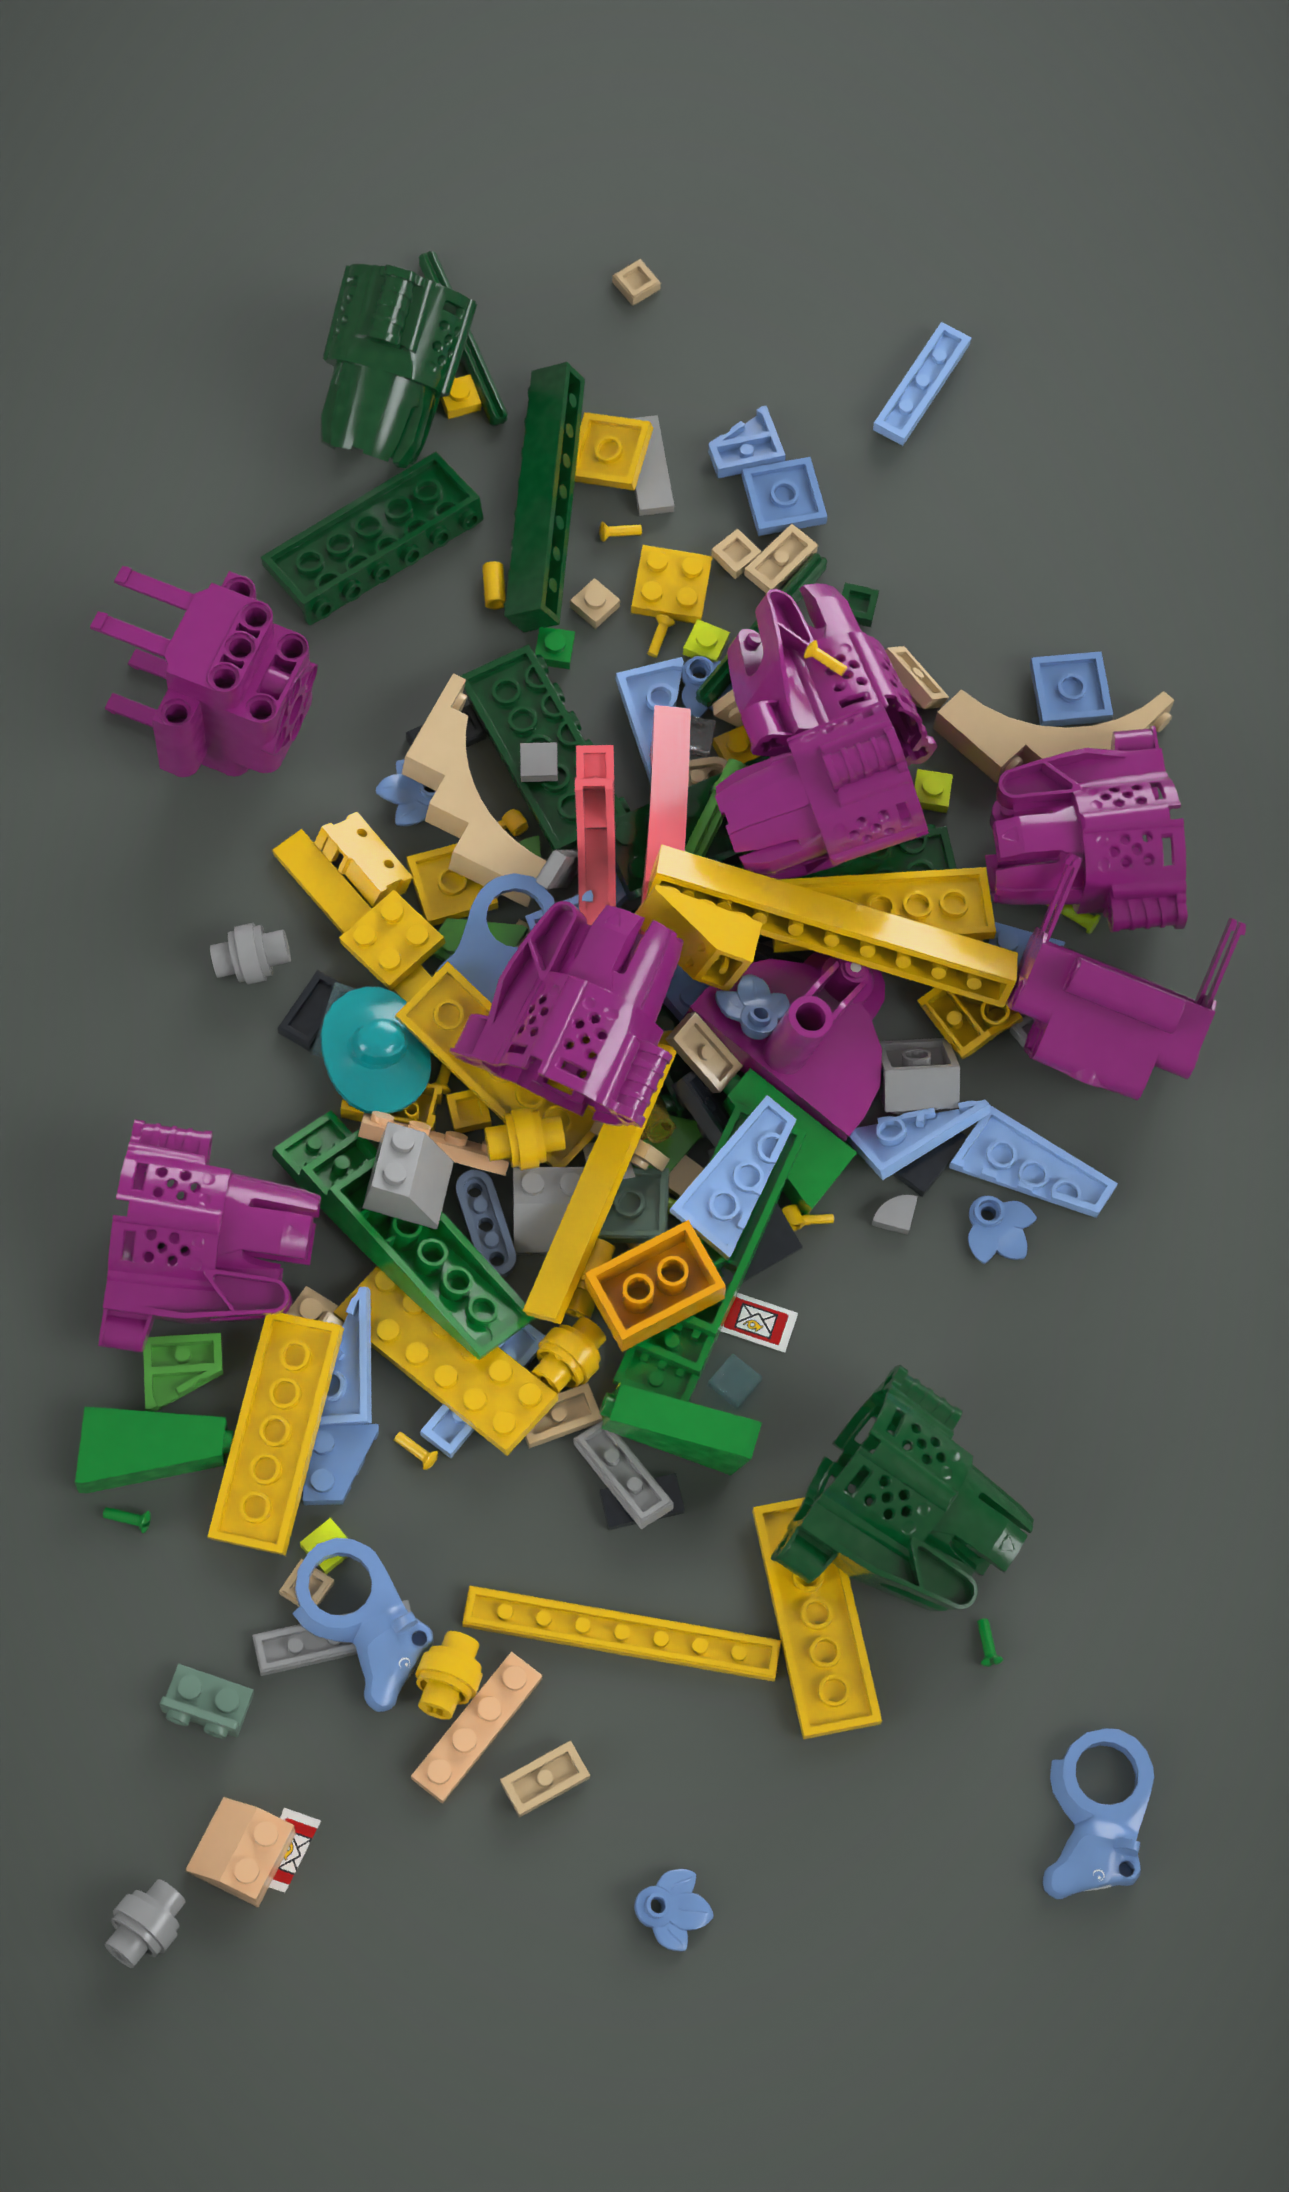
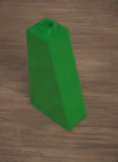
(821, 1154)
(681, 1428)
(145, 1446)

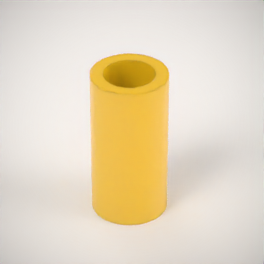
(494, 585)

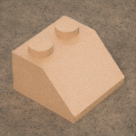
(242, 1850)

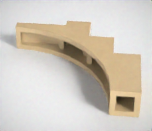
(1003, 743)

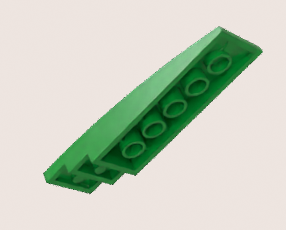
(428, 1264)
(677, 1356)

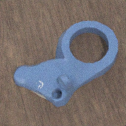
(479, 954)
(382, 1630)
(1104, 1836)

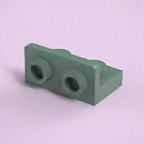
(207, 1702)

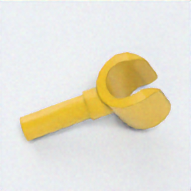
(514, 822)
(798, 1221)

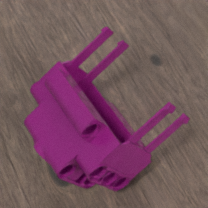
(229, 674)
(1105, 1020)

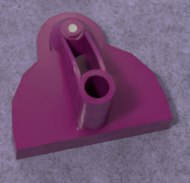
(825, 1043)

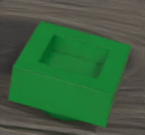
(555, 646)

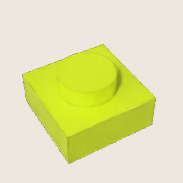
(706, 641)
(933, 790)
(323, 1533)

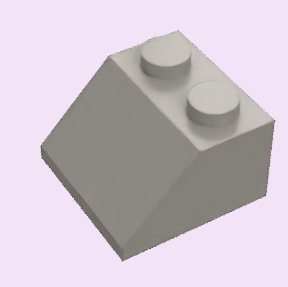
(919, 1076)
(409, 1177)
(539, 1205)

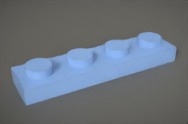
(921, 383)
(448, 1430)

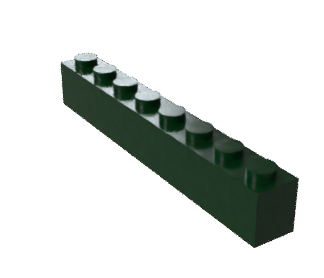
(544, 497)

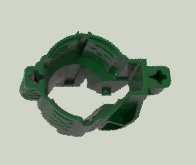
(391, 360)
(930, 1507)

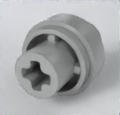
(250, 953)
(145, 1923)

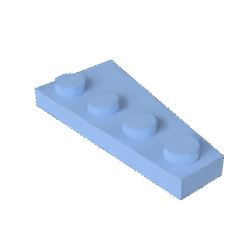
(1026, 1162)
(730, 1185)

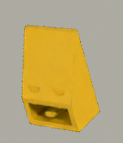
(715, 940)

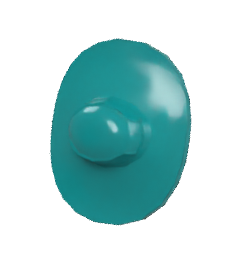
(371, 1054)

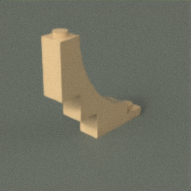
(441, 764)

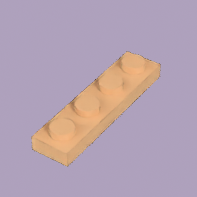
(452, 1142)
(476, 1727)

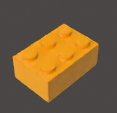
(655, 1285)

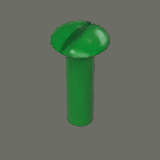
(141, 1521)
(988, 1644)

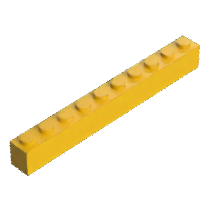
(845, 928)

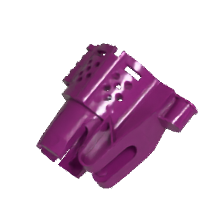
(789, 694)
(824, 800)
(1099, 811)
(577, 984)
(223, 1222)

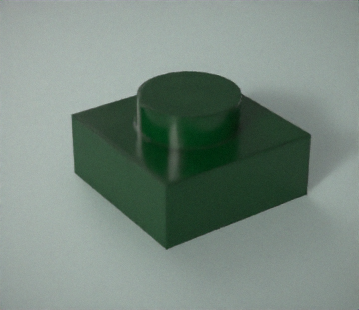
(862, 602)

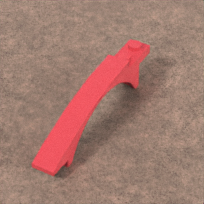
(668, 784)
(595, 828)

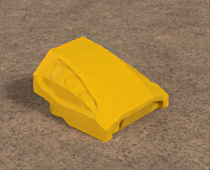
(965, 1020)

